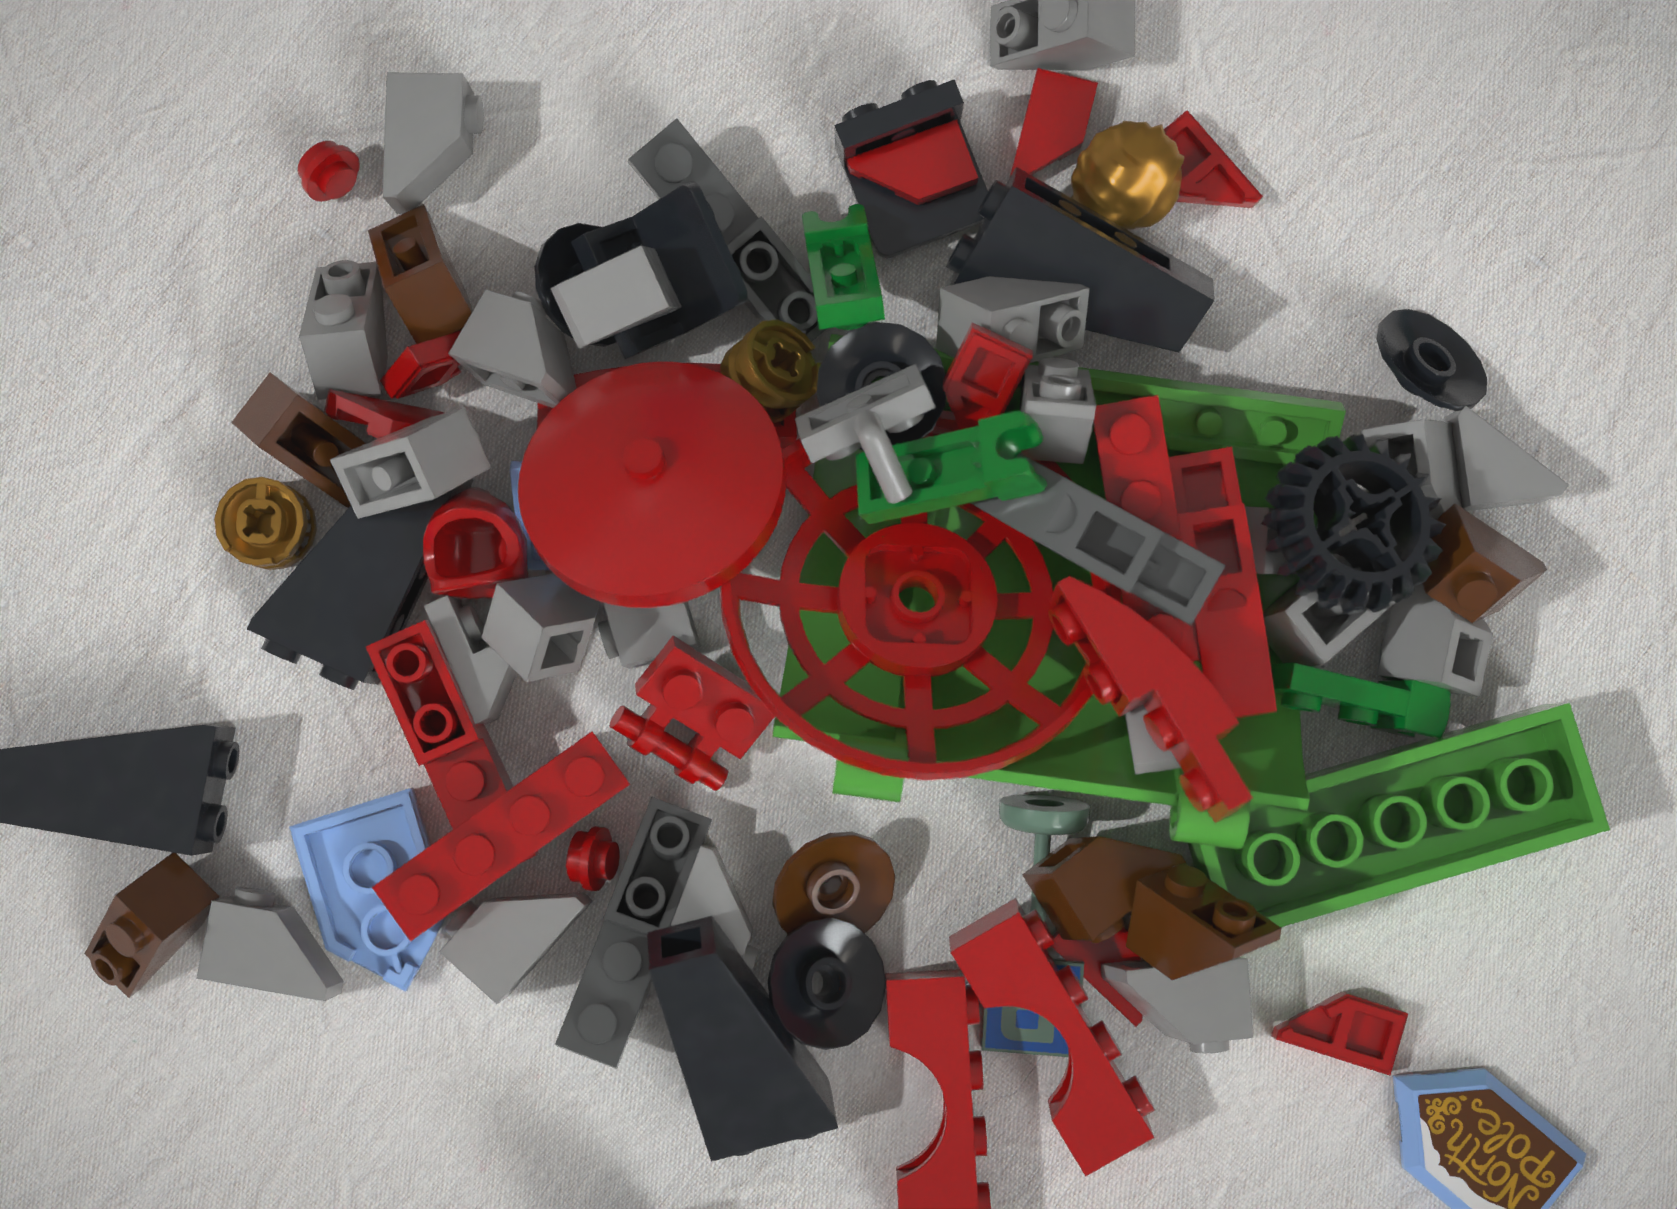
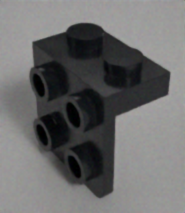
(893, 221)
(693, 257)

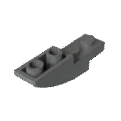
(772, 275)
(1111, 544)
(642, 901)

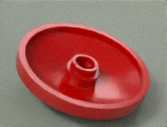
(652, 484)

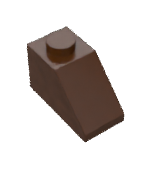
(420, 275)
(297, 434)
(1477, 567)

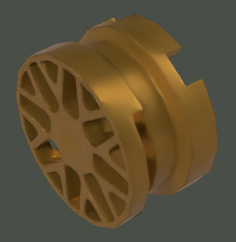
(774, 367)
(264, 523)

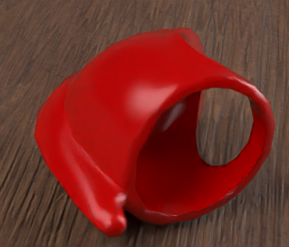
(474, 546)

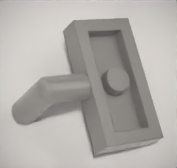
(861, 421)

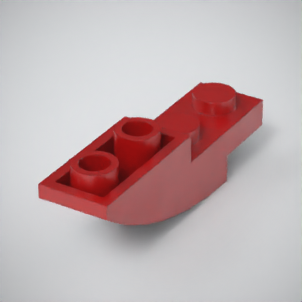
(1231, 619)
(1140, 665)
(438, 722)

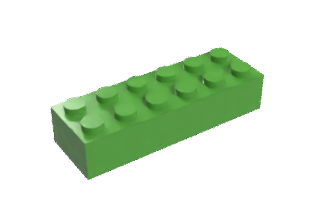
(1415, 817)

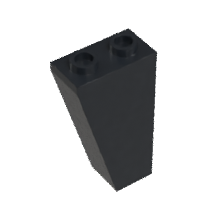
(1050, 237)
(351, 592)
(125, 788)
(736, 1057)

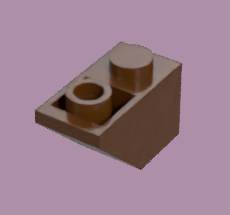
(1093, 884)
(1191, 923)
(149, 924)

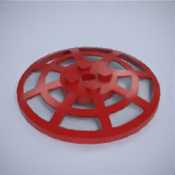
(901, 639)

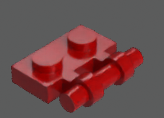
(702, 697)

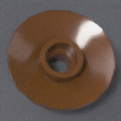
(856, 892)

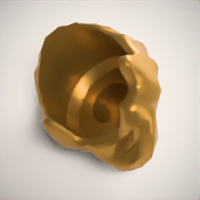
(1129, 174)

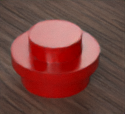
(328, 171)
(592, 858)

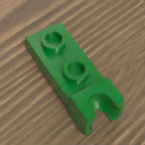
(843, 270)
(957, 468)
(1386, 706)

